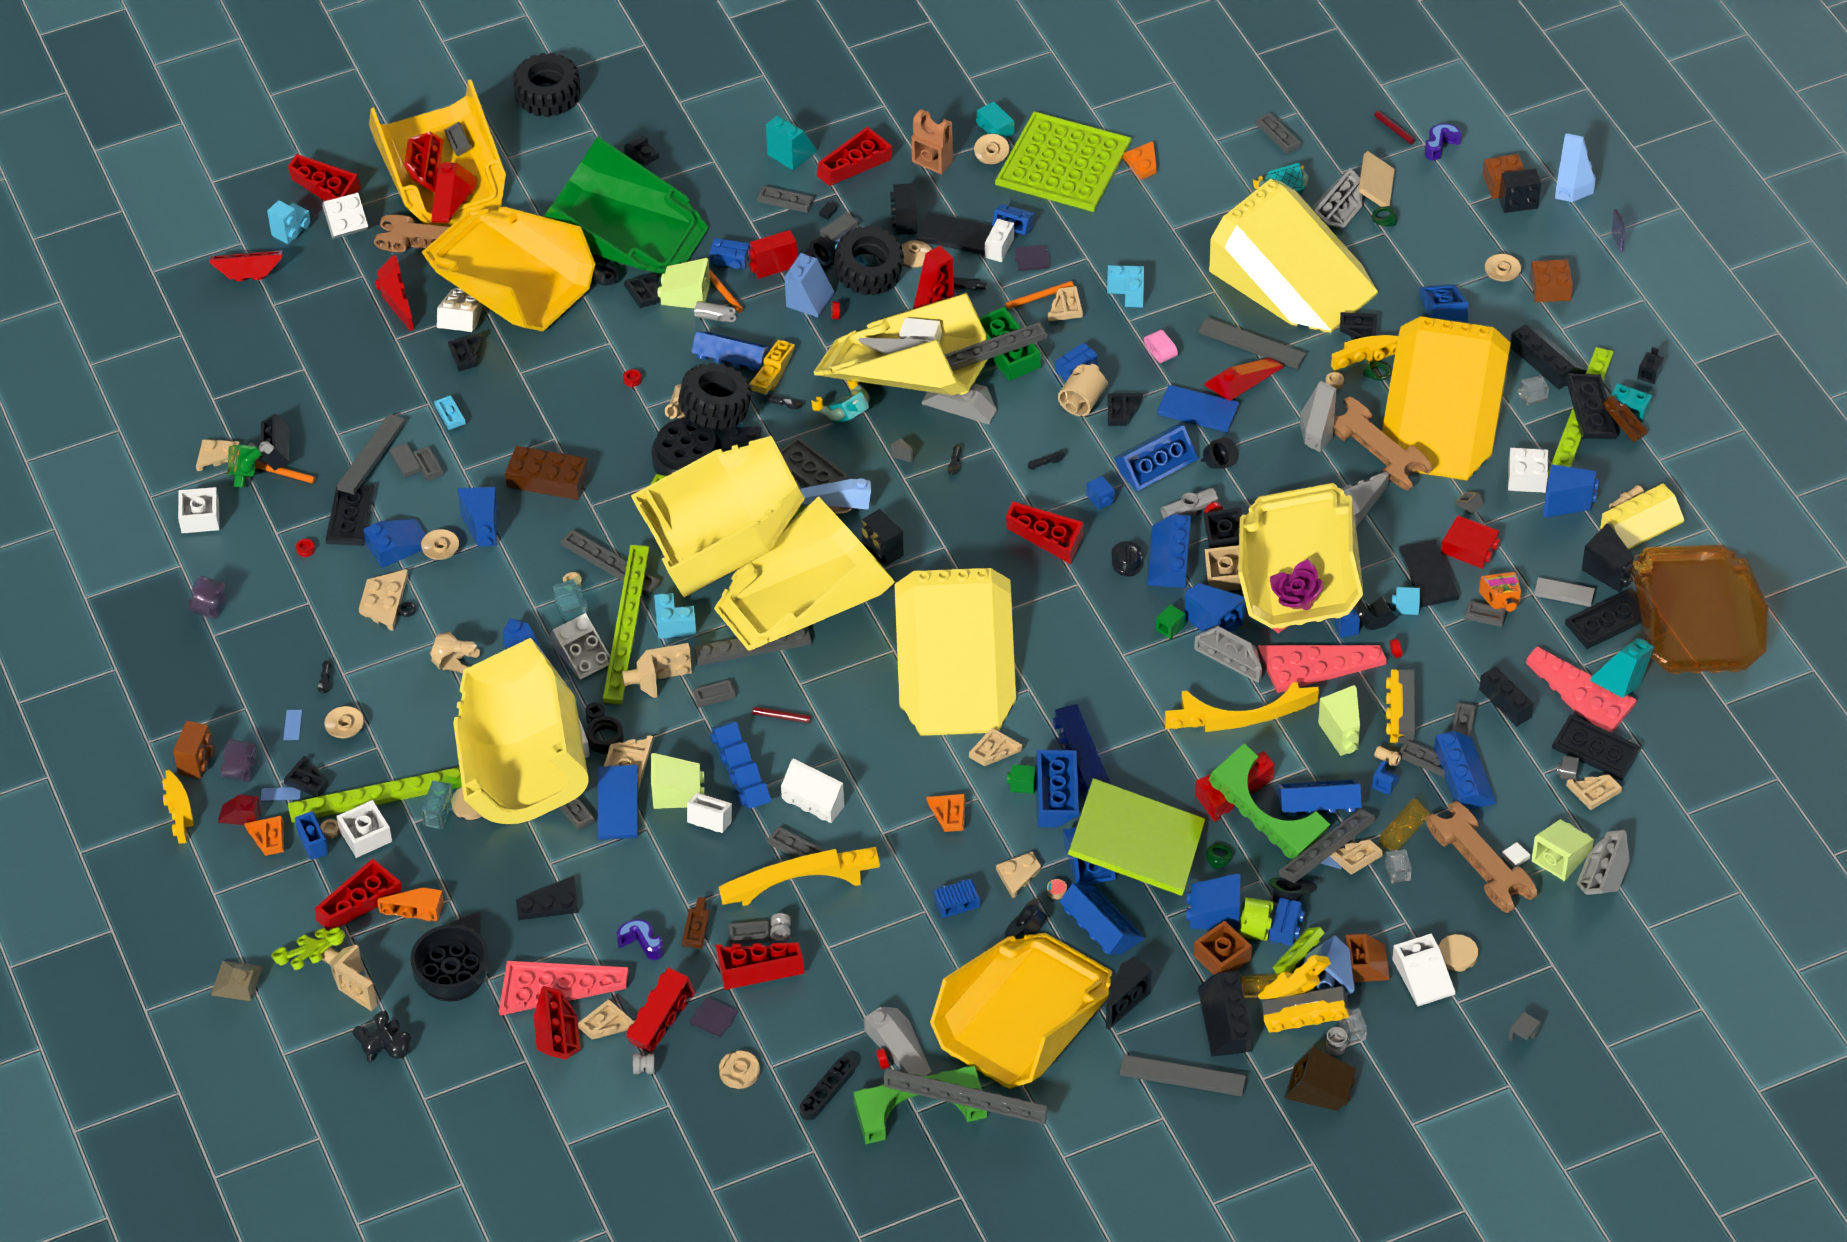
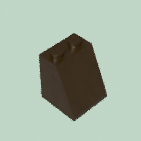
(1321, 1081)

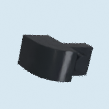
(640, 151)
(1377, 614)

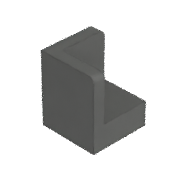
(1525, 1027)

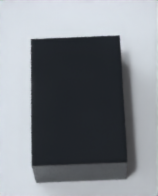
(828, 210)

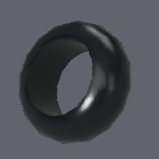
(406, 613)

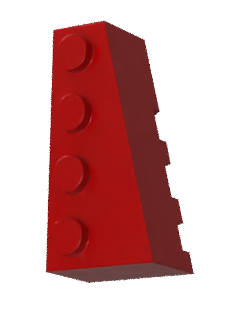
(854, 157)
(323, 179)
(936, 278)
(1047, 530)
(1215, 801)
(357, 895)
(758, 963)
(660, 1010)

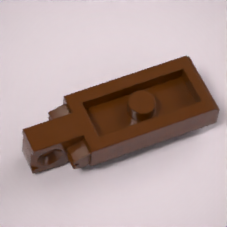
(1625, 419)
(696, 925)

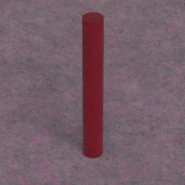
(1394, 127)
(781, 715)

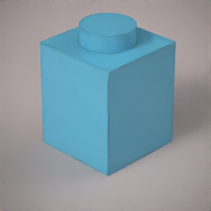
(1406, 600)

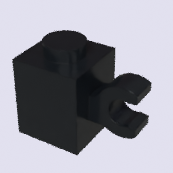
(1651, 366)

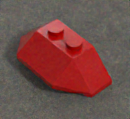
(423, 159)
(246, 265)
(556, 1025)

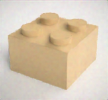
(1223, 568)

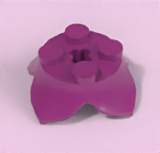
(1299, 588)

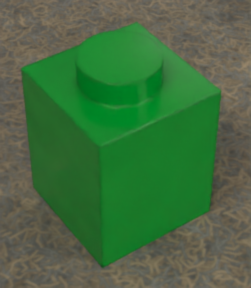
(1170, 621)
(1022, 779)

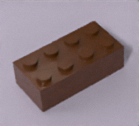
(547, 472)

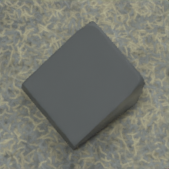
(902, 450)
(1470, 502)

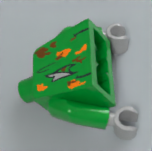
(243, 460)

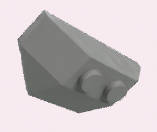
(1340, 201)
(973, 405)
(1230, 651)
(1605, 864)

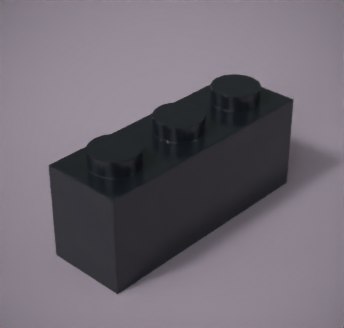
(277, 434)
(1506, 696)

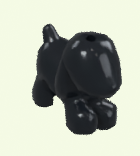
(384, 1037)

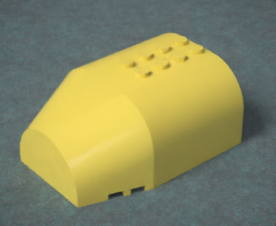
(720, 511)
(518, 737)

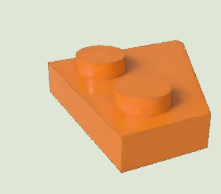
(1142, 160)
(948, 811)
(267, 834)

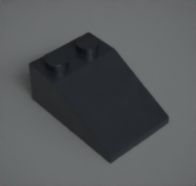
(1128, 990)

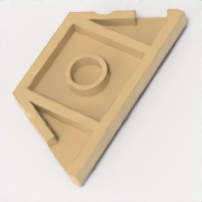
(382, 597)
(630, 753)

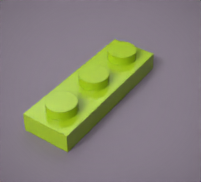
(1298, 950)

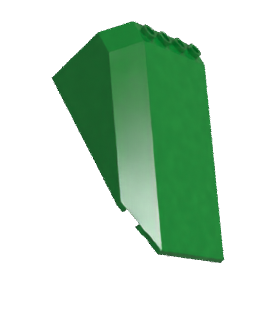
(628, 211)

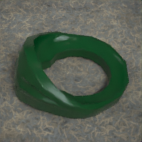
(1389, 221)
(1374, 364)
(1215, 860)

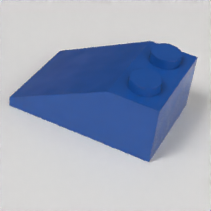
(1444, 303)
(393, 540)

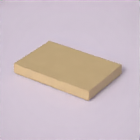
(1376, 180)

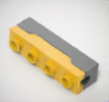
(1401, 706)
(1305, 1009)

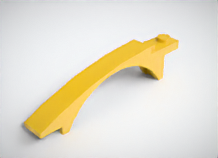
(1196, 713)
(829, 863)

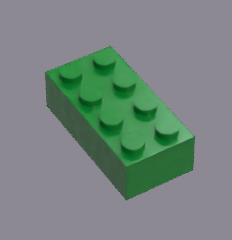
(1018, 361)

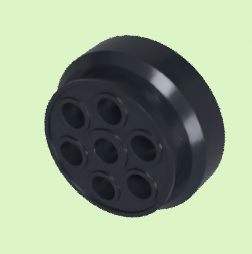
(681, 444)
(459, 951)

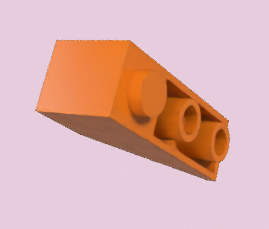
(417, 903)

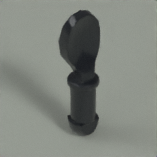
(791, 404)
(1053, 458)
(954, 466)
(324, 684)

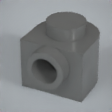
(1568, 768)

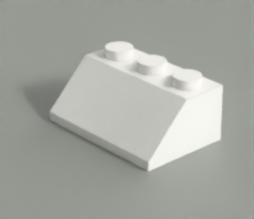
(813, 791)

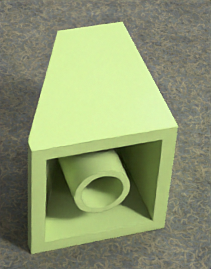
(685, 284)
(1341, 719)
(674, 781)
(1561, 849)

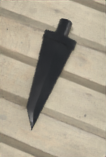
(969, 283)

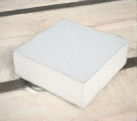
(1515, 855)

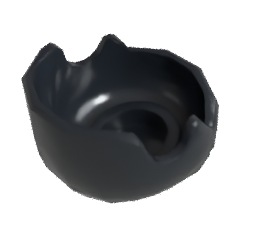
(605, 274)

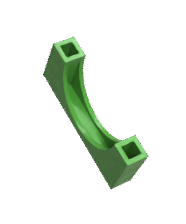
(1289, 836)
(876, 1103)

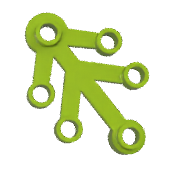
(308, 946)

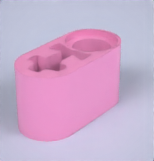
(1160, 346)

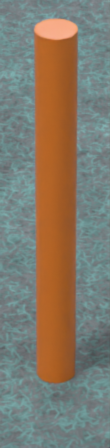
(723, 290)
(1038, 295)
(286, 472)

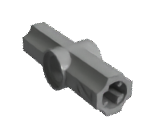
(1190, 503)

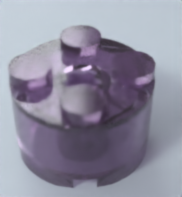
(207, 597)
(238, 759)

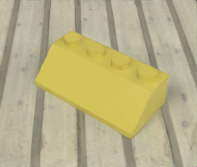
(1644, 516)

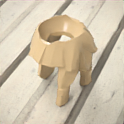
(448, 650)

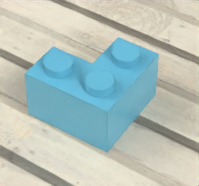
(287, 221)
(1127, 281)
(672, 620)

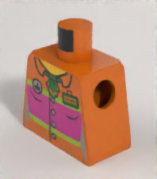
(1501, 590)

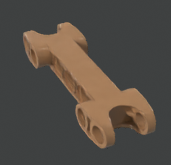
(406, 233)
(1398, 461)
(1500, 879)

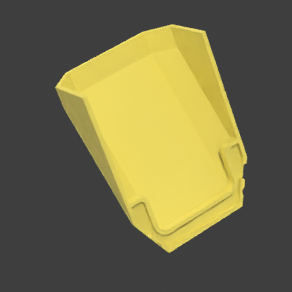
(1288, 259)
(916, 367)
(1295, 527)
(803, 579)
(955, 650)

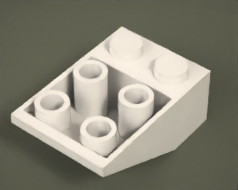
(459, 311)
(580, 646)
(1423, 969)

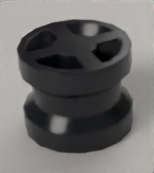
(592, 708)

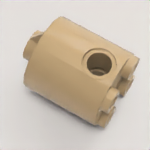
(1082, 389)

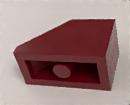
(240, 810)

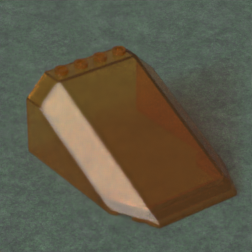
(1700, 608)

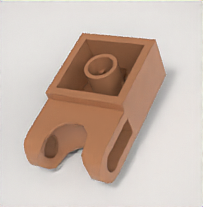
(932, 142)

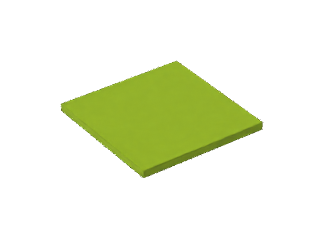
(1063, 161)
(1136, 837)

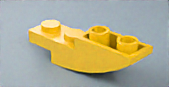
(1370, 348)
(773, 367)
(178, 805)
(1299, 982)

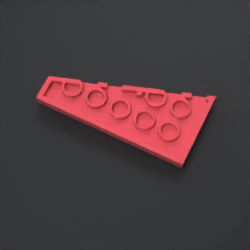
(1316, 662)
(1583, 696)
(525, 980)

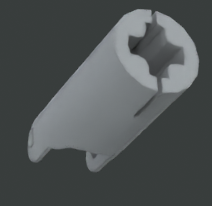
(714, 312)

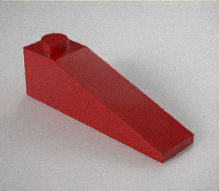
(451, 190)
(393, 290)
(1242, 377)

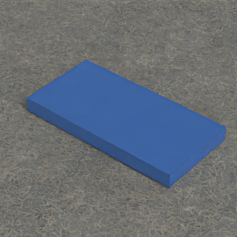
(1198, 408)
(617, 802)

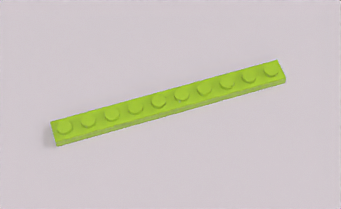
(1571, 436)
(626, 623)
(379, 793)

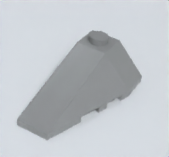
(887, 346)
(1318, 417)
(1366, 494)
(895, 1034)

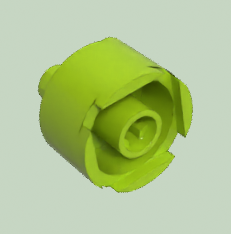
(1255, 919)

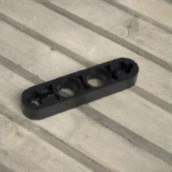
(824, 1086)

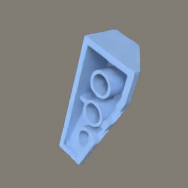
(1575, 171)
(845, 493)

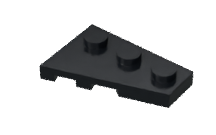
(549, 901)

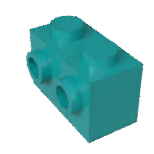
(995, 120)
(1636, 400)

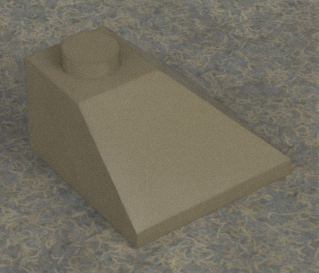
(236, 980)

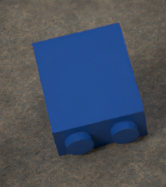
(1569, 490)
(480, 513)
(1214, 607)
(1084, 871)
(1214, 902)

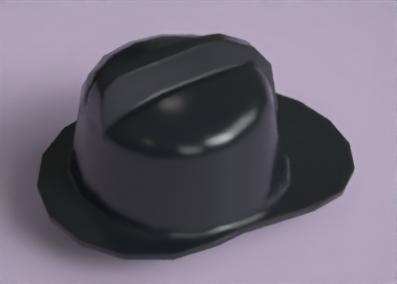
(822, 250)
(1220, 453)
(1127, 558)
(1288, 890)
(1028, 921)

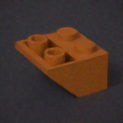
(1367, 958)

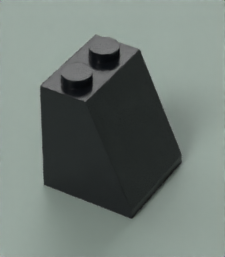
(1608, 559)

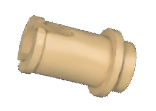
(1392, 758)

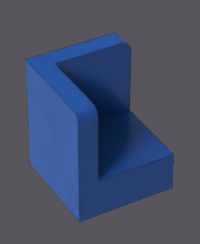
(1384, 780)

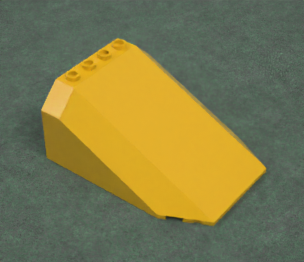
(480, 160)
(515, 263)
(1447, 393)
(1018, 1006)

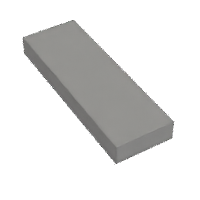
(1564, 592)

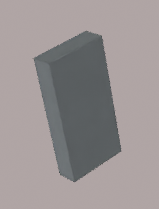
(458, 139)
(839, 227)
(405, 460)
(429, 465)
(1484, 614)
(714, 693)
(749, 932)

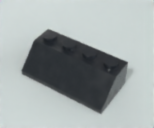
(1544, 355)
(1225, 1014)

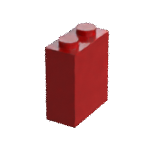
(772, 254)
(1470, 542)

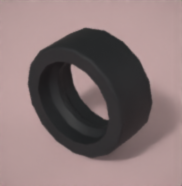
(601, 723)

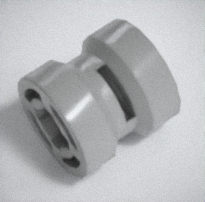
(780, 927)
(1336, 1041)
(643, 1064)

